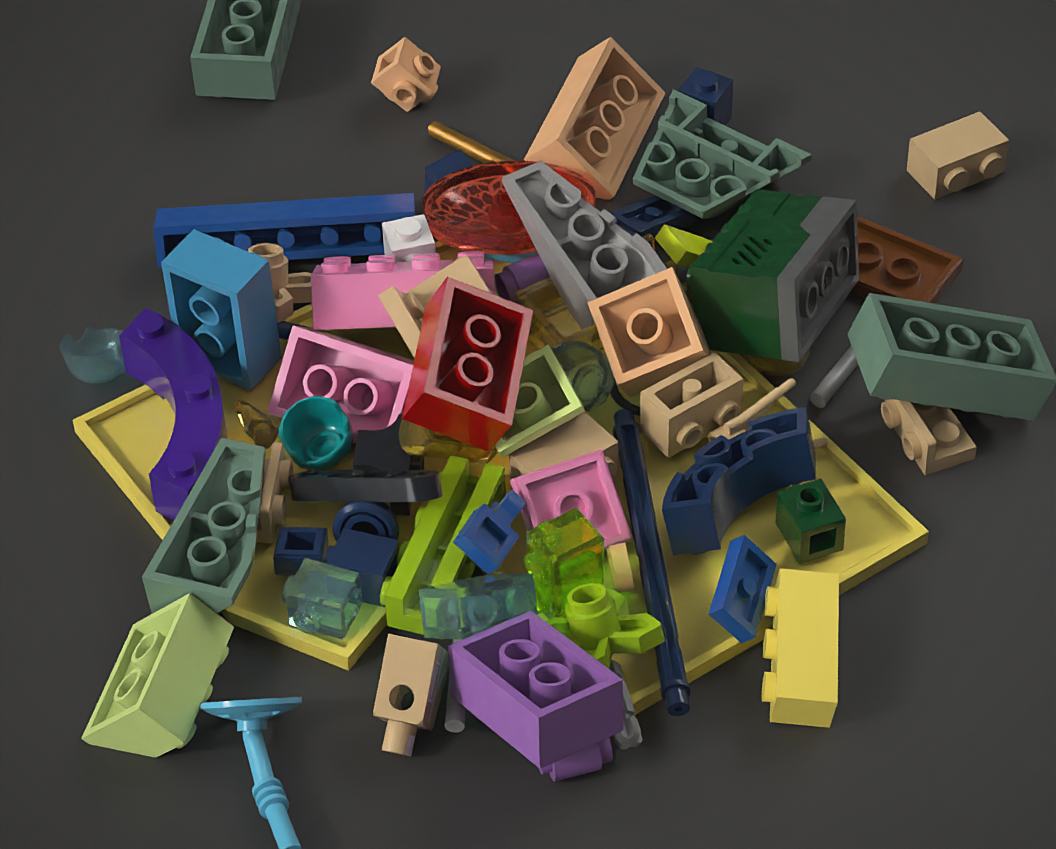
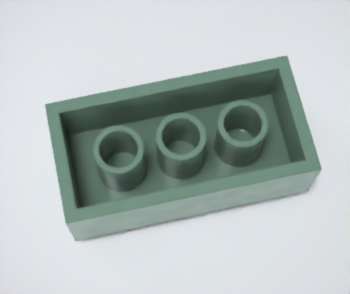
(243, 47)
(951, 357)

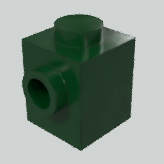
(810, 520)

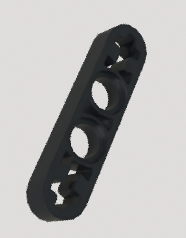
(366, 485)

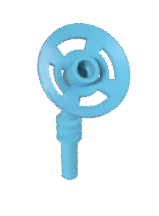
(268, 790)

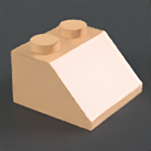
(648, 331)

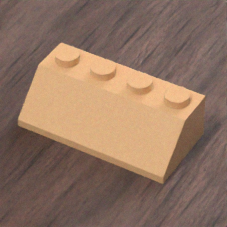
(599, 118)

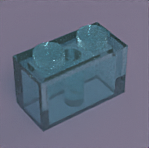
(475, 604)

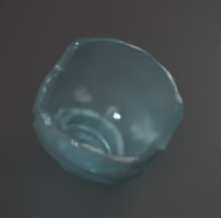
(95, 356)
(587, 371)

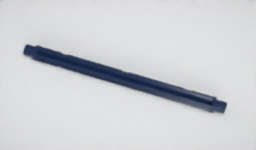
(652, 568)

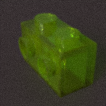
(561, 557)

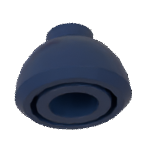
(367, 517)

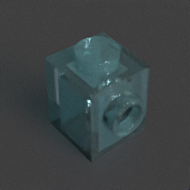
(323, 598)

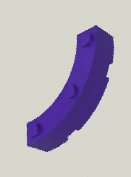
(180, 372)

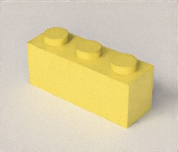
(802, 648)

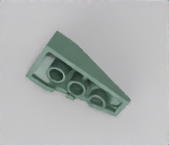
(213, 534)

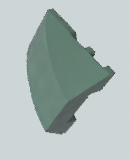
(707, 163)

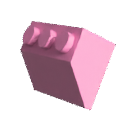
(360, 378)

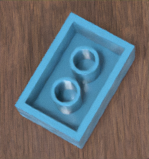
(224, 306)

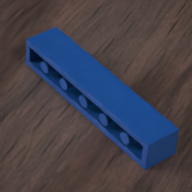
(299, 226)

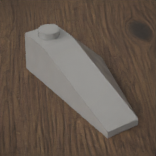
(576, 241)

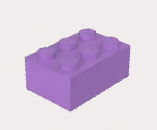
(536, 688)

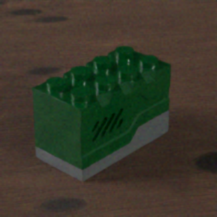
(776, 274)

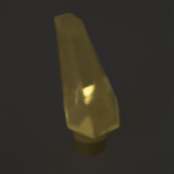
(257, 424)

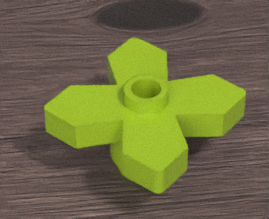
(603, 626)

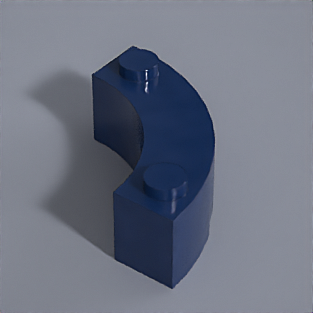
(735, 474)

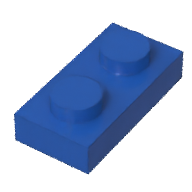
(742, 589)

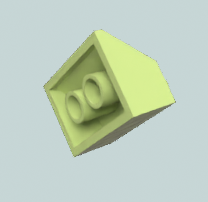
(160, 680)

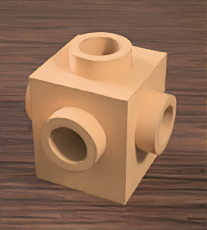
(406, 75)

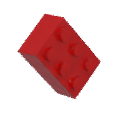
(468, 364)

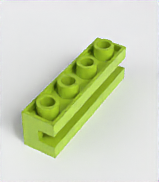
(430, 554)

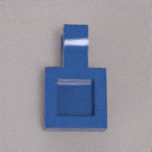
(488, 532)

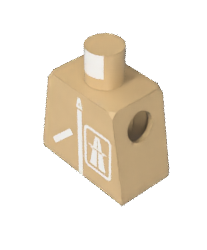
(406, 669)

